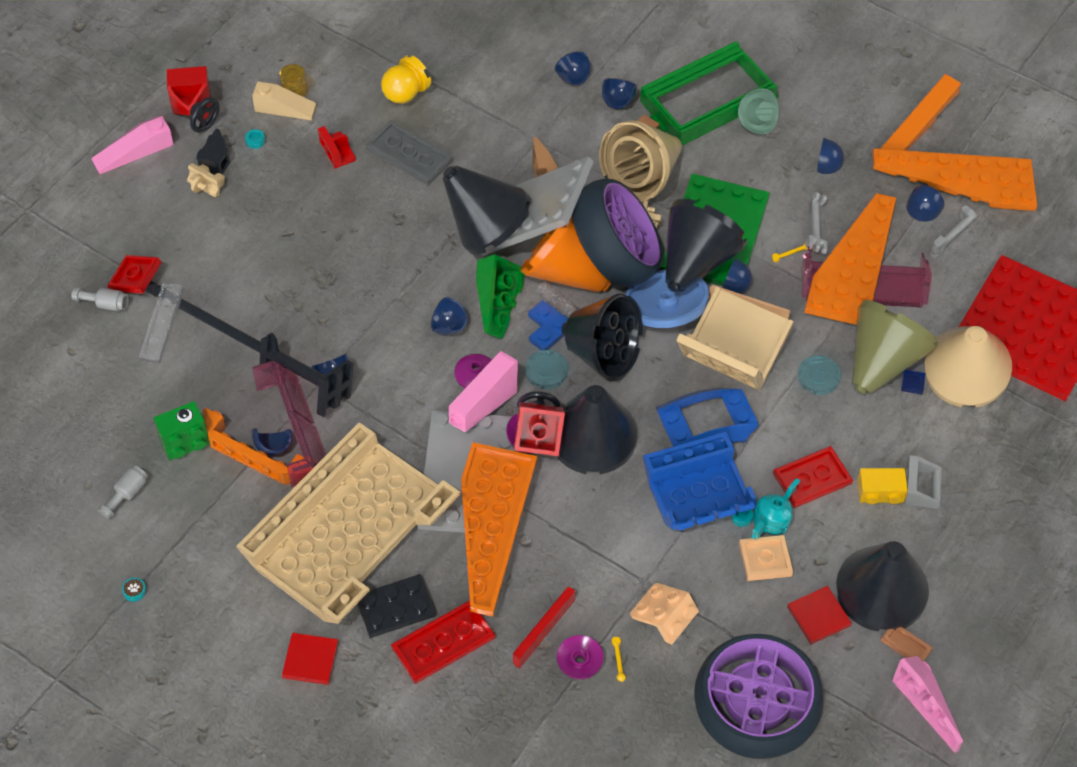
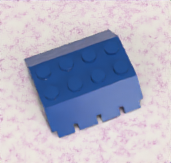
(697, 482)

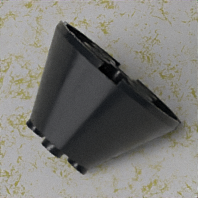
(606, 335)

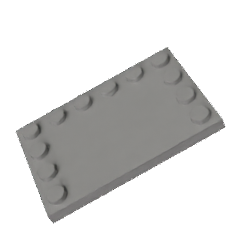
(551, 203)
(448, 454)

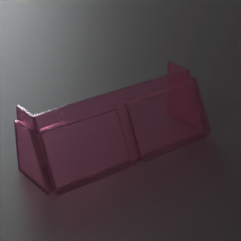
(894, 286)
(298, 411)

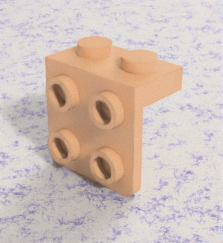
(666, 609)

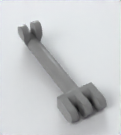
(967, 216)
(814, 239)

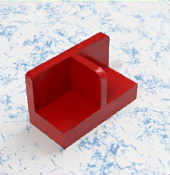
(336, 147)

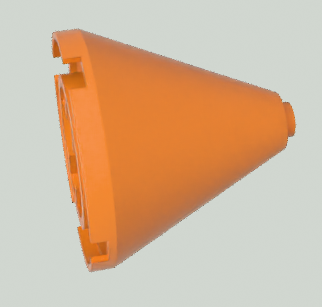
(563, 261)

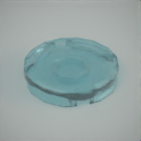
(546, 369)
(819, 375)

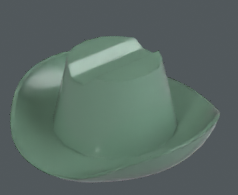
(759, 111)

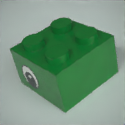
(181, 430)

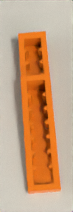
(924, 114)

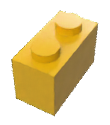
(882, 485)

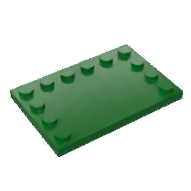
(736, 201)

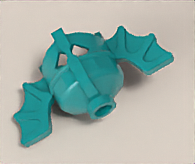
(773, 513)

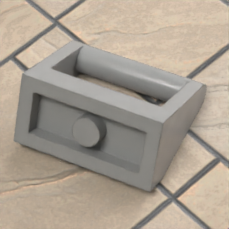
(914, 498)

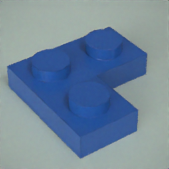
(551, 325)

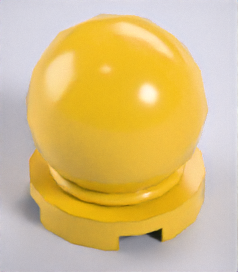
(404, 80)

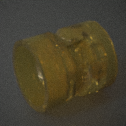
(294, 79)

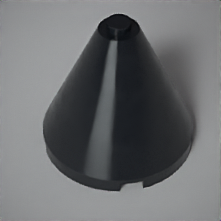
(483, 208)
(698, 243)
(596, 432)
(882, 587)

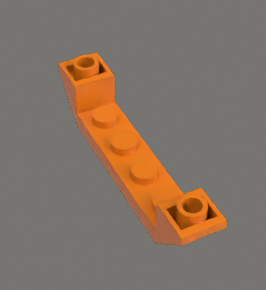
(241, 451)

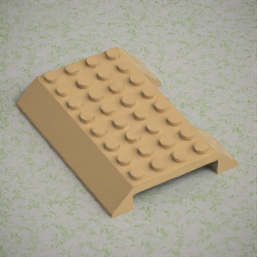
(343, 524)

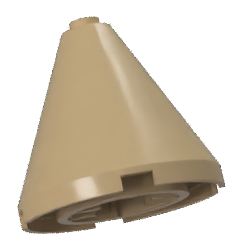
(639, 157)
(968, 367)

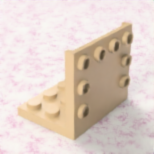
(736, 339)

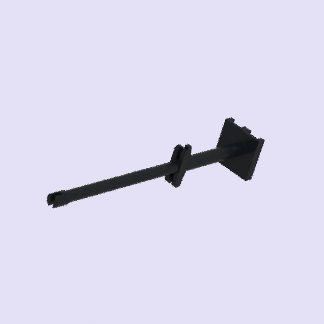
(331, 386)

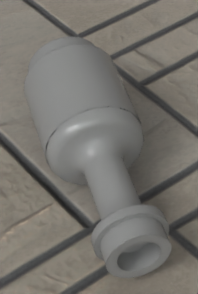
(104, 298)
(125, 488)

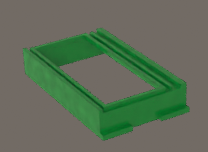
(691, 72)

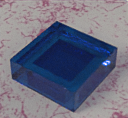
(913, 382)

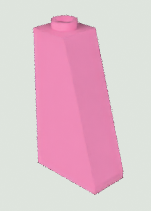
(485, 393)

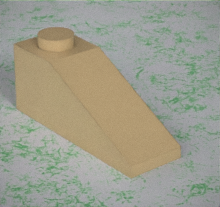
(279, 101)

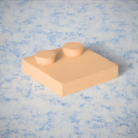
(765, 558)

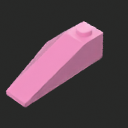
(136, 143)
(922, 690)

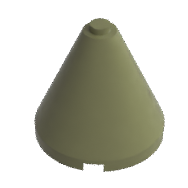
(886, 346)

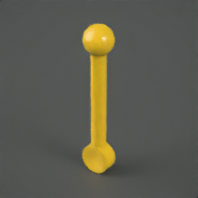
(776, 257)
(616, 641)

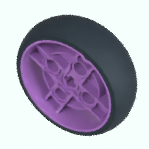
(617, 233)
(802, 704)

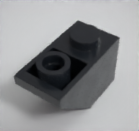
(214, 153)

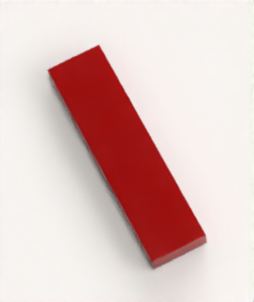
(543, 627)

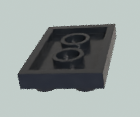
(395, 606)

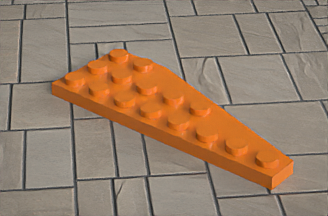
(991, 179)
(853, 265)
(493, 503)

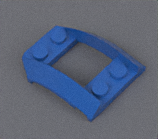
(735, 402)

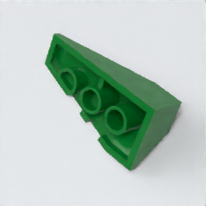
(497, 288)

